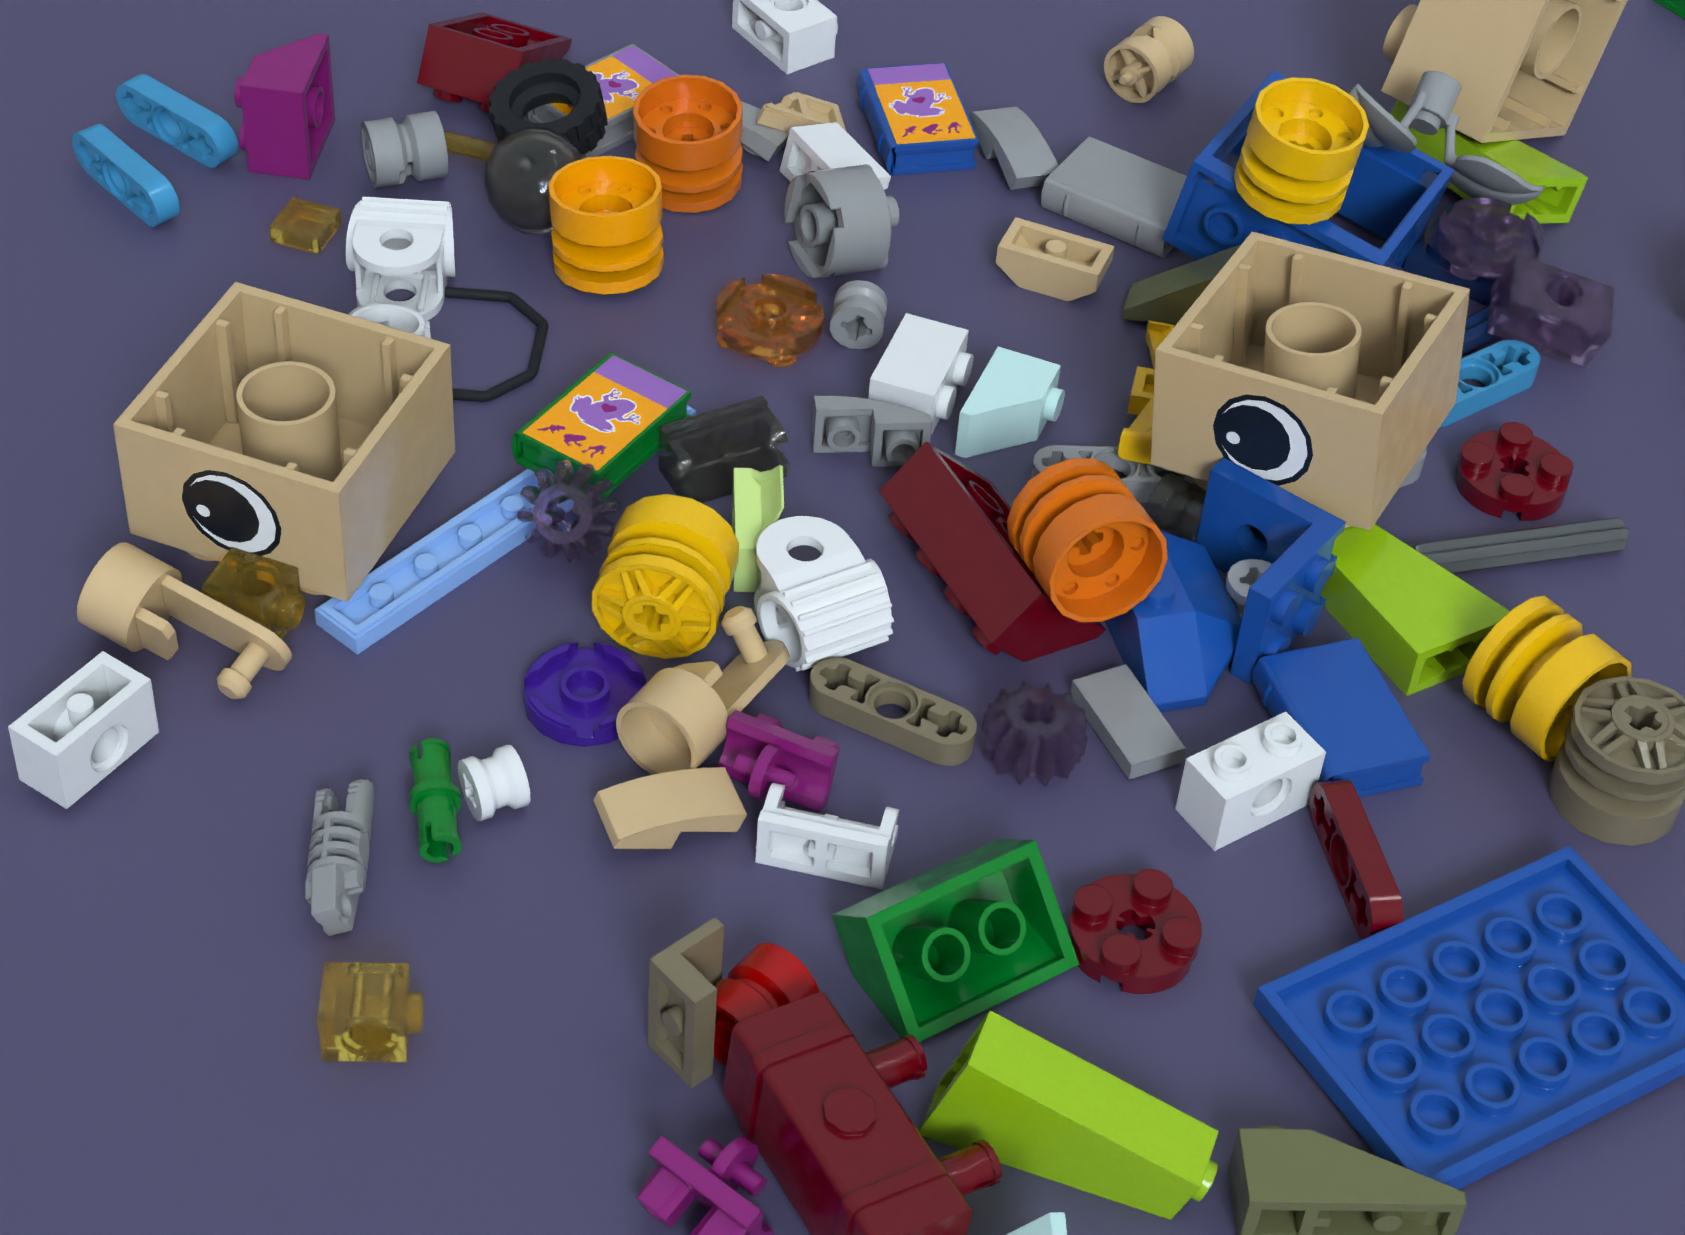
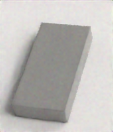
(1128, 721)

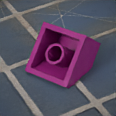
(287, 107)

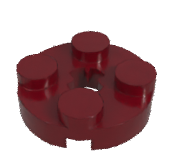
(1536, 468)
(1138, 901)

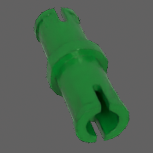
(435, 800)

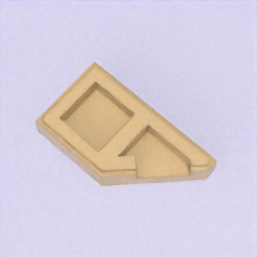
(799, 110)

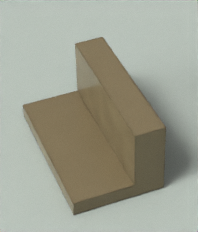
(685, 1000)

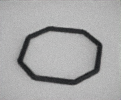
(537, 350)

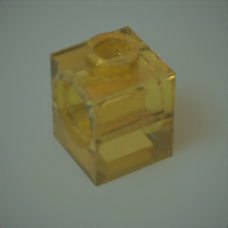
(258, 590)
(368, 1012)

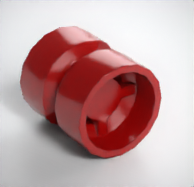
(756, 984)

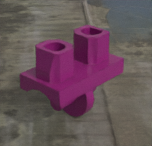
(765, 753)
(682, 1180)

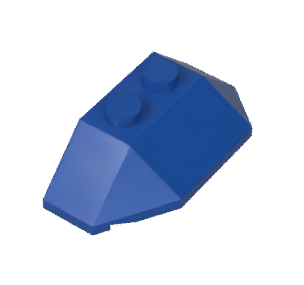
(1181, 631)

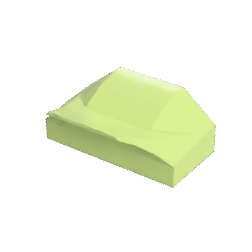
(755, 506)

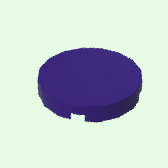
(579, 691)

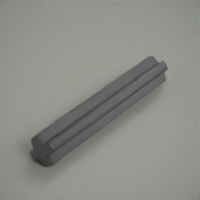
(1527, 545)

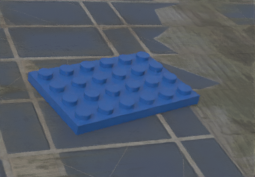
(1489, 1020)

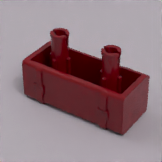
(839, 1131)

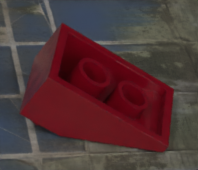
(477, 51)

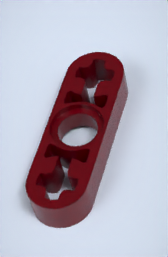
(1355, 857)

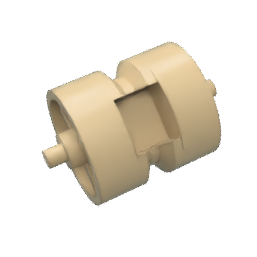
(1149, 59)

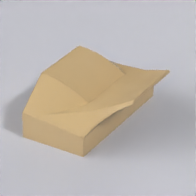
(1052, 260)

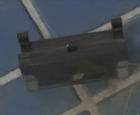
(704, 449)

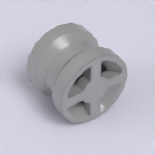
(851, 303)

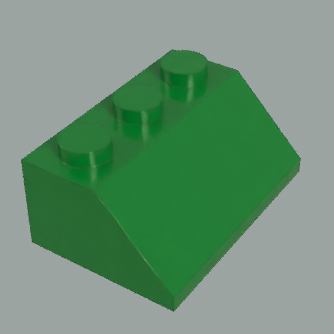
(957, 938)

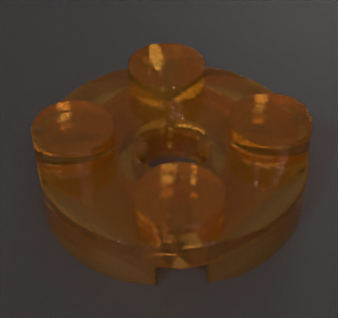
(745, 324)

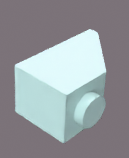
(1009, 403)

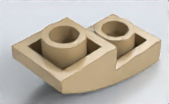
(660, 806)

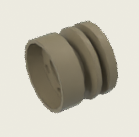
(1622, 762)

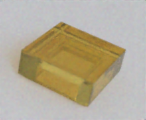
(305, 225)

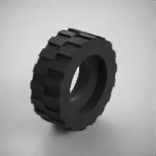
(545, 84)

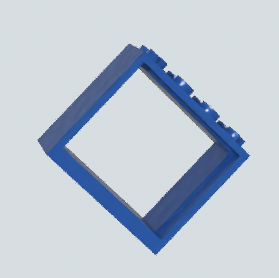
(1387, 194)

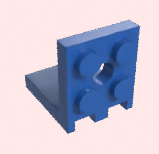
(1298, 546)

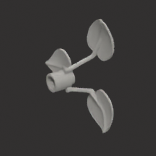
(1426, 114)

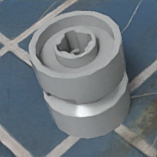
(404, 149)

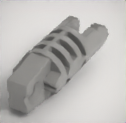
(339, 855)

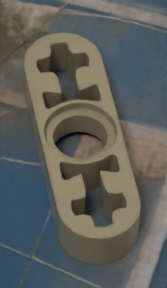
(936, 714)

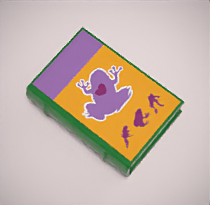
(603, 421)

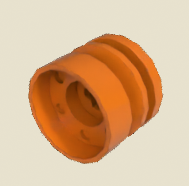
(692, 139)
(1087, 540)

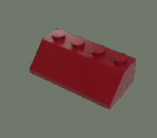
(965, 540)

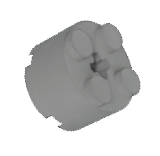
(840, 221)

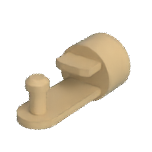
(136, 594)
(686, 708)

